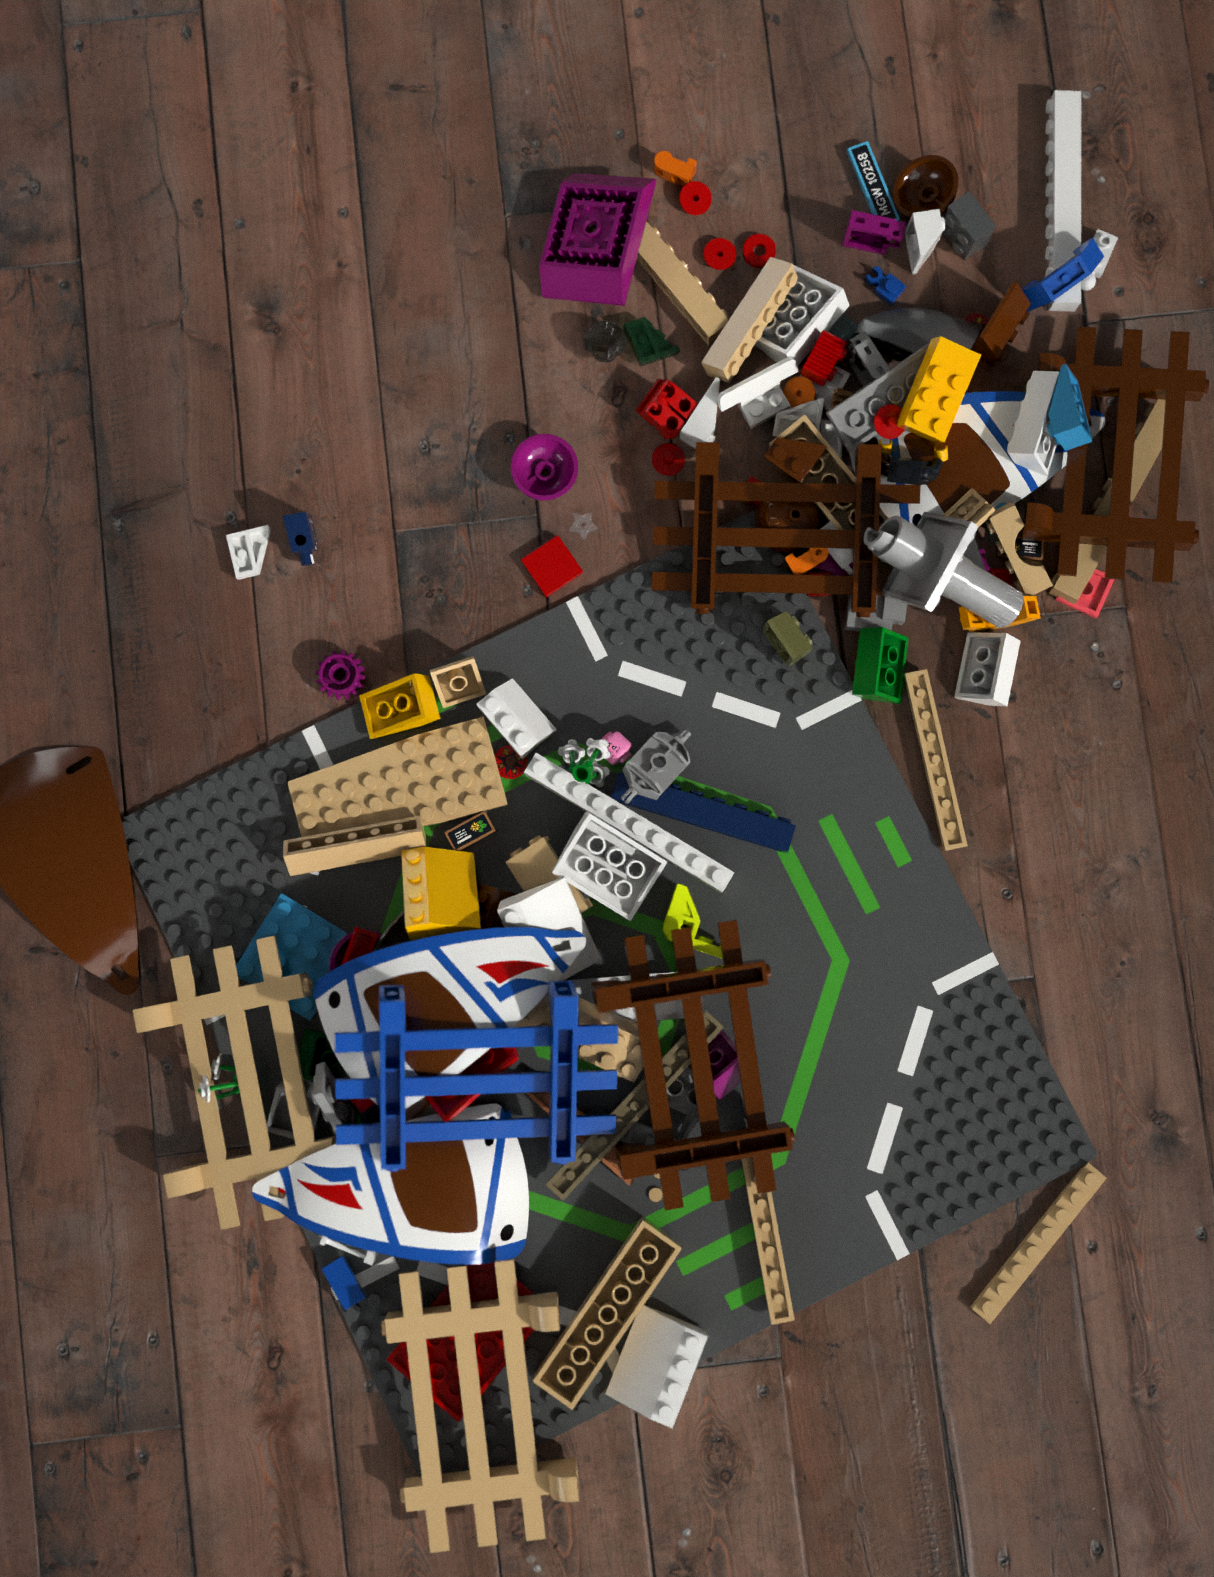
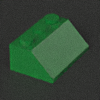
(880, 665)

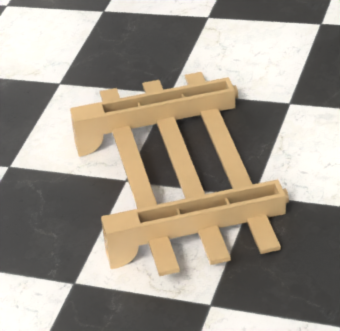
(231, 1002)
(480, 1483)

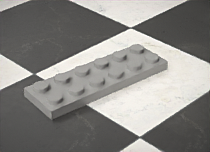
(856, 414)

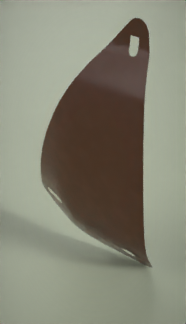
(70, 859)

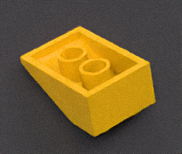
(399, 706)

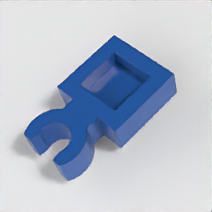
(888, 287)

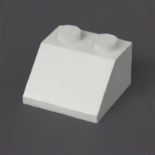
(922, 236)

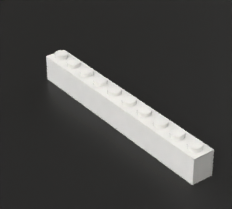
(1063, 188)
(629, 823)

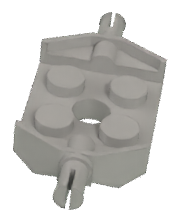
(644, 776)

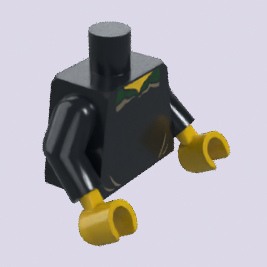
(911, 470)

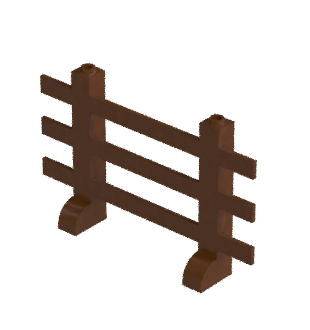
(1118, 529)
(705, 536)
(688, 985)

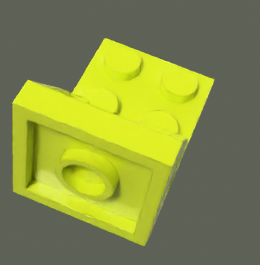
(683, 911)

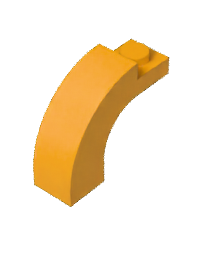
(974, 623)

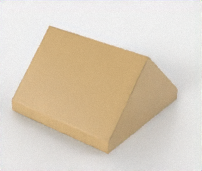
(458, 682)

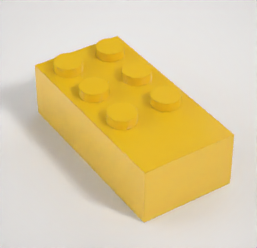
(938, 389)

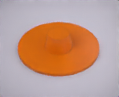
(799, 391)

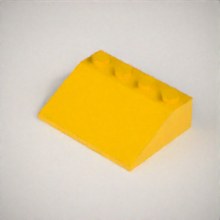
(439, 892)

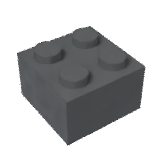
(967, 225)

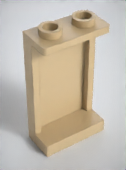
(535, 866)

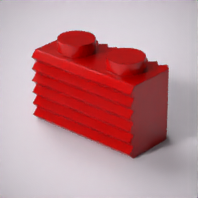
(823, 358)

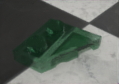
(647, 342)

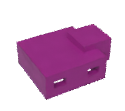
(872, 228)

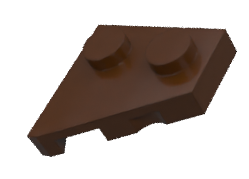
(794, 457)

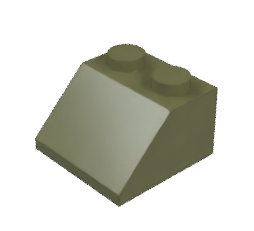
(787, 638)

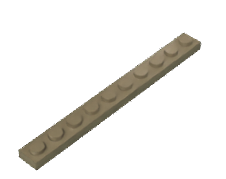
(627, 1114)

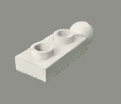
(1106, 244)

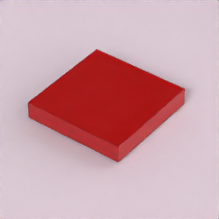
(552, 566)

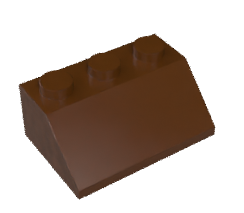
(1002, 325)

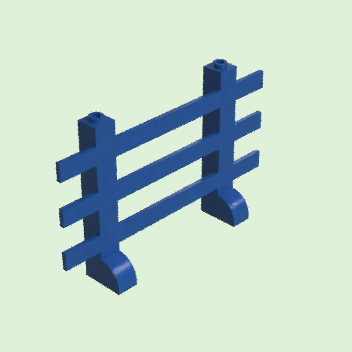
(393, 1086)

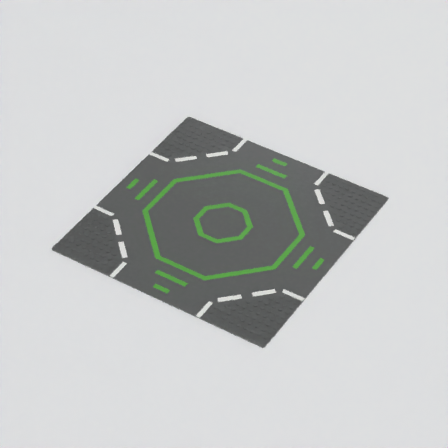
(882, 1009)

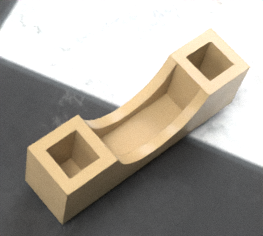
(1030, 575)

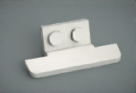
(760, 394)

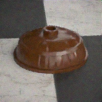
(923, 178)
(778, 516)

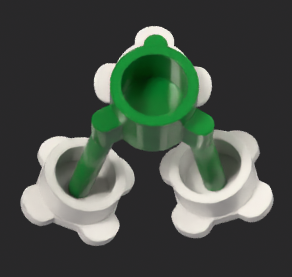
(586, 770)

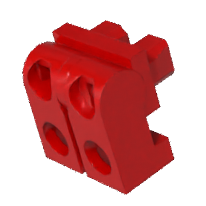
(666, 408)

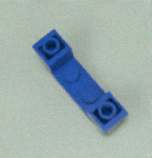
(1065, 277)

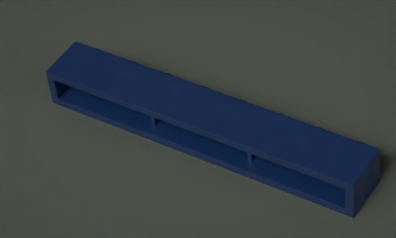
(713, 815)

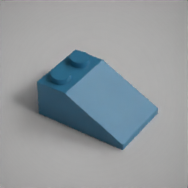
(1067, 412)

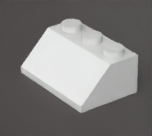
(987, 668)
(516, 717)

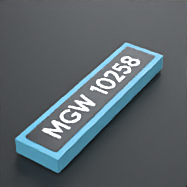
(871, 181)

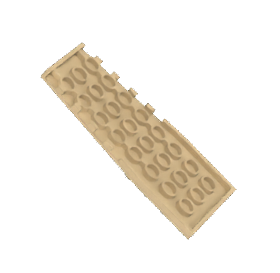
(426, 775)

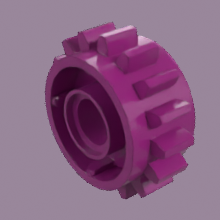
(334, 664)

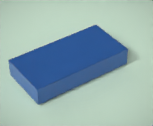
(344, 1282)

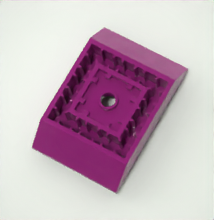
(599, 263)

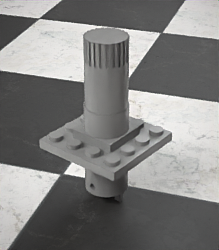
(932, 564)

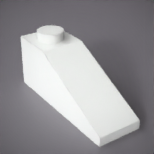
(702, 422)

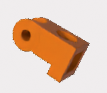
(674, 169)
(807, 560)

